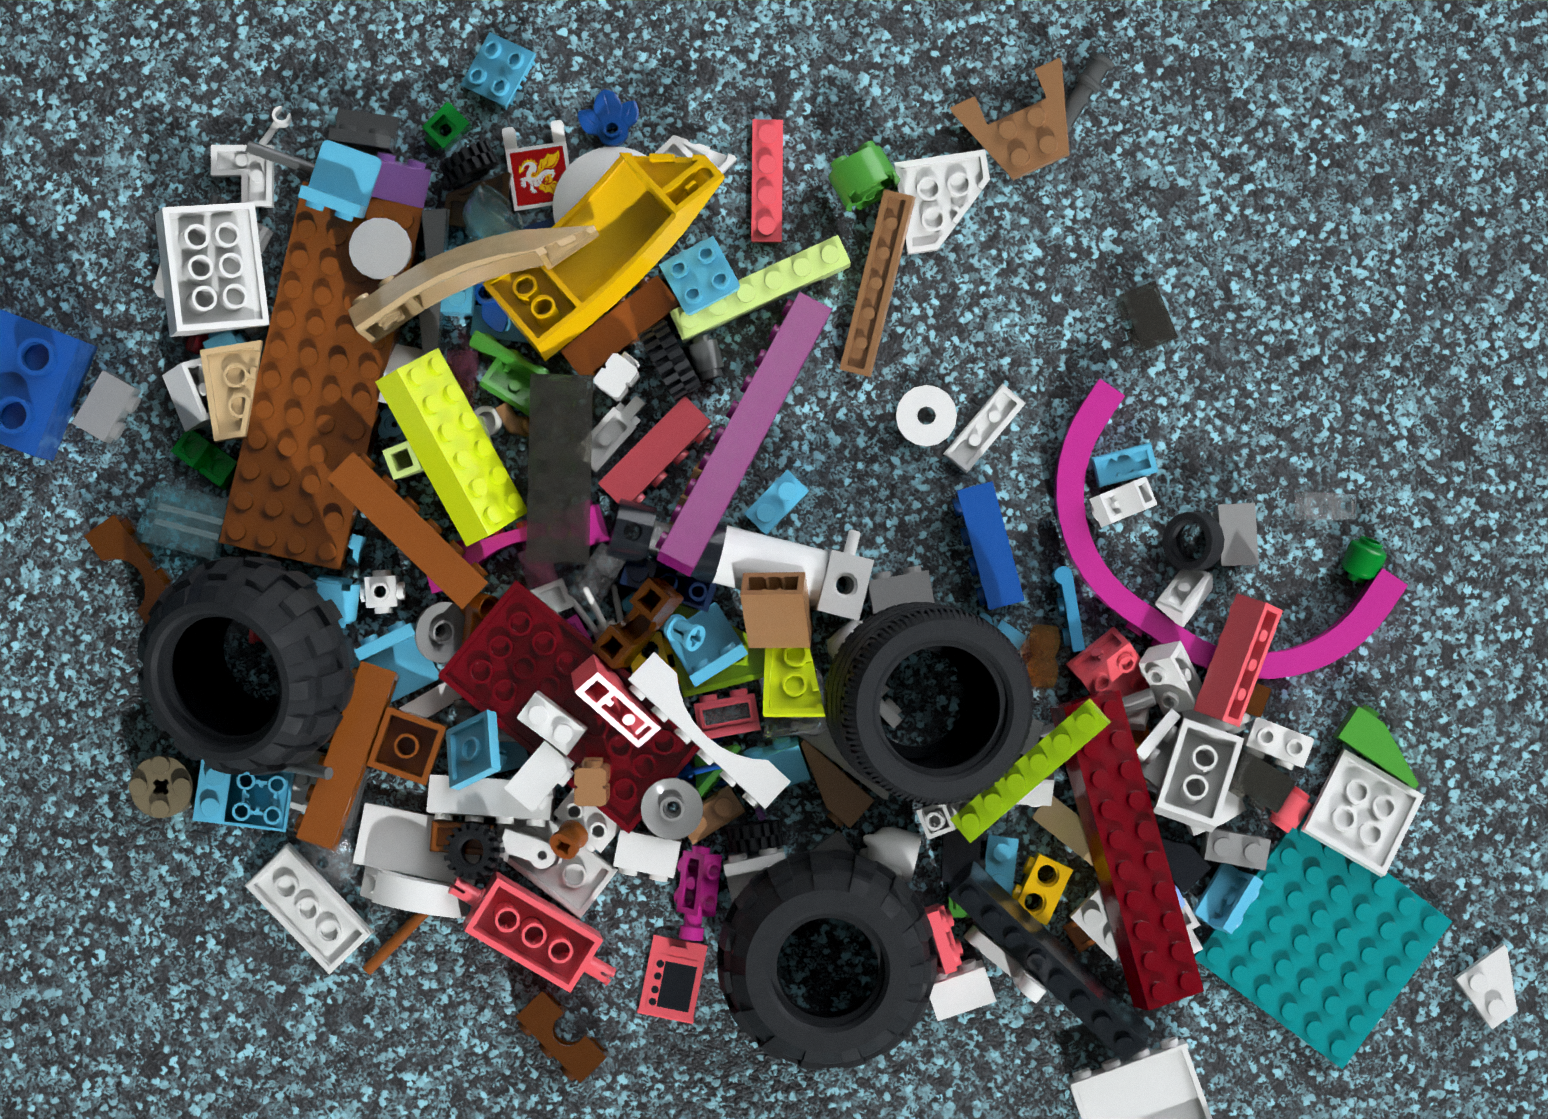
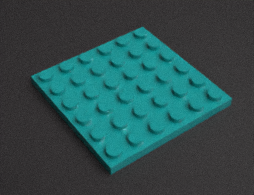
(1324, 944)

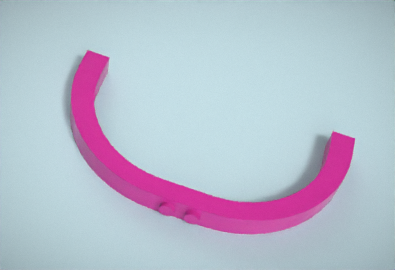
(1338, 640)

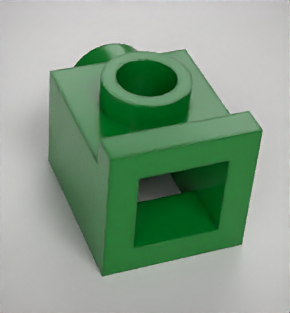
(445, 116)

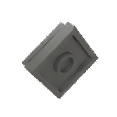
(365, 131)

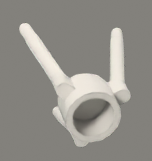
(603, 623)

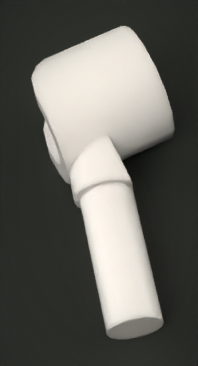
(275, 126)

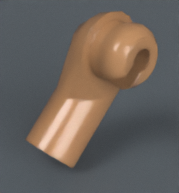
(513, 423)

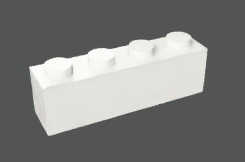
(483, 800)

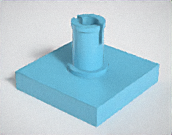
(474, 750)

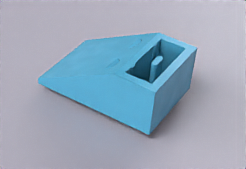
(243, 799)

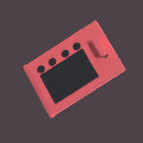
(672, 979)

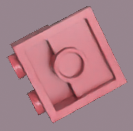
(947, 947)

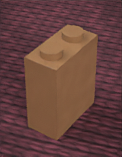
(776, 610)

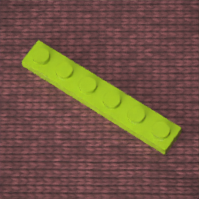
(1031, 770)

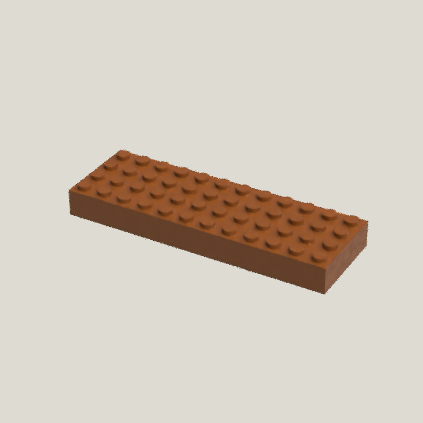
(312, 395)

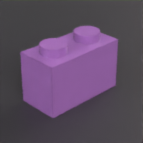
(402, 181)

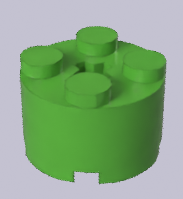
(862, 176)

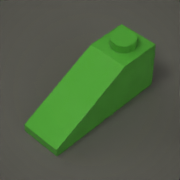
(1374, 742)

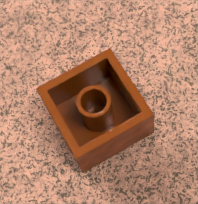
(407, 745)

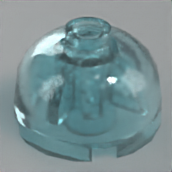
(487, 214)

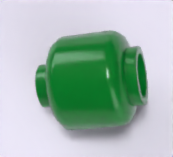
(1363, 559)

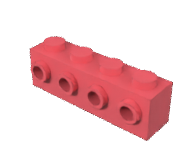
(656, 452)
(1238, 659)

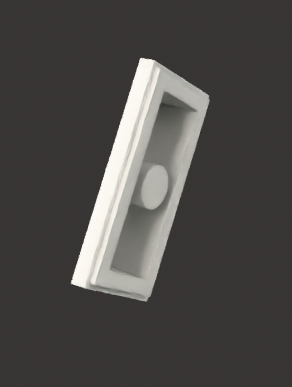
(1185, 595)

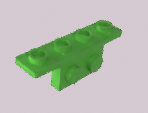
(509, 372)

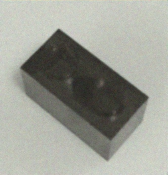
(1146, 317)
(1260, 782)

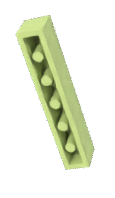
(766, 287)

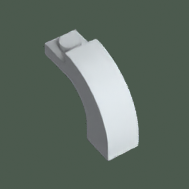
(411, 893)

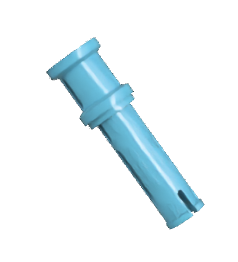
(677, 628)

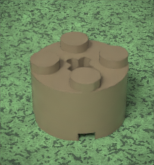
(146, 785)

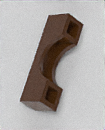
(116, 540)

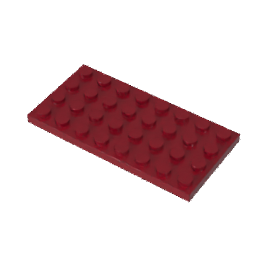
(533, 648)

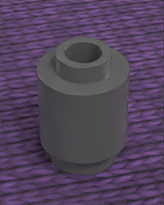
(706, 358)

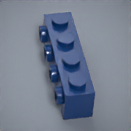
(989, 546)

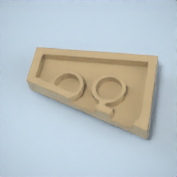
(230, 387)

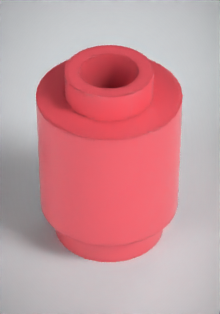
(1292, 810)

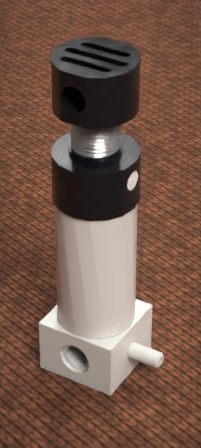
(742, 551)

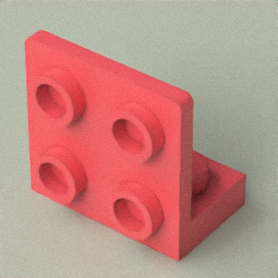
(1109, 665)

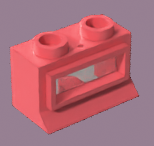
(727, 715)

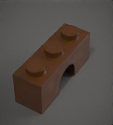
(626, 639)
(577, 1057)

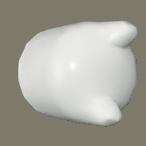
(894, 849)

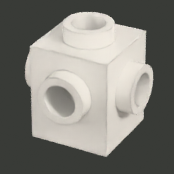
(394, 591)

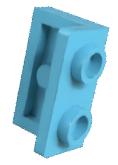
(1227, 898)

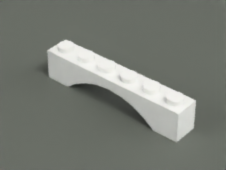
(755, 776)

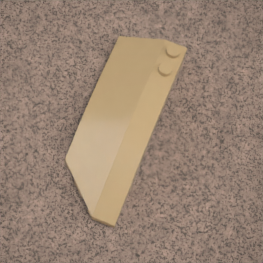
(458, 269)

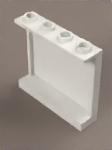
(1146, 1086)

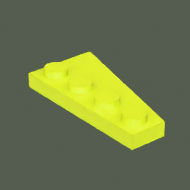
(791, 684)

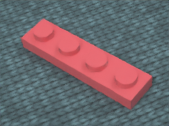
(767, 180)

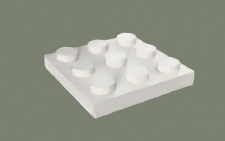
(1362, 813)

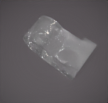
(1324, 506)

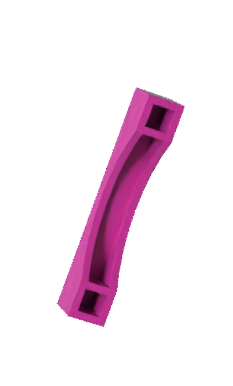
(500, 539)

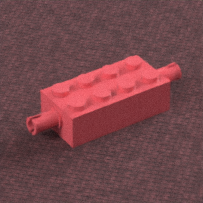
(532, 931)

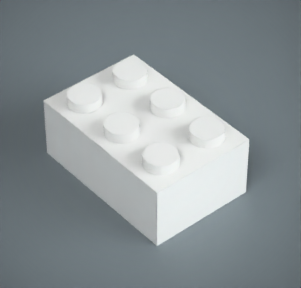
(1198, 775)

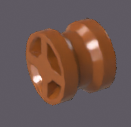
(568, 839)

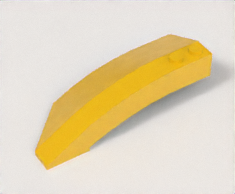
(639, 214)

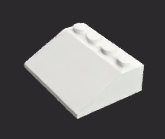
(211, 268)

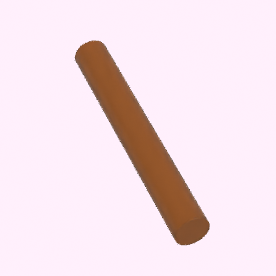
(394, 942)

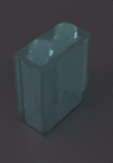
(184, 520)

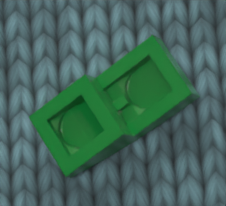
(206, 458)

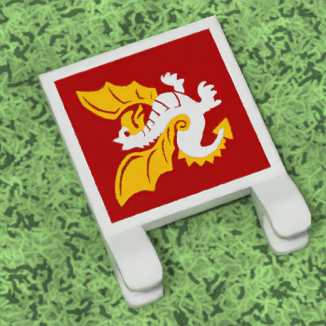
(535, 168)

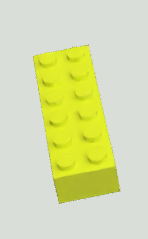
(452, 447)

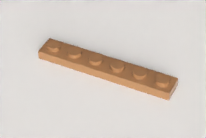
(877, 283)

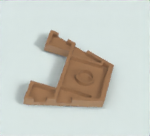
(1029, 136)

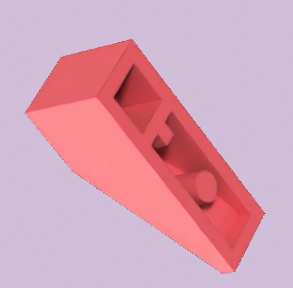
(613, 700)

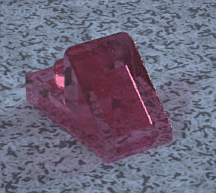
(465, 370)

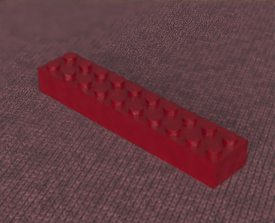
(1130, 859)

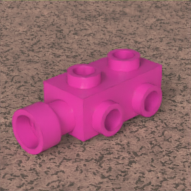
(700, 888)

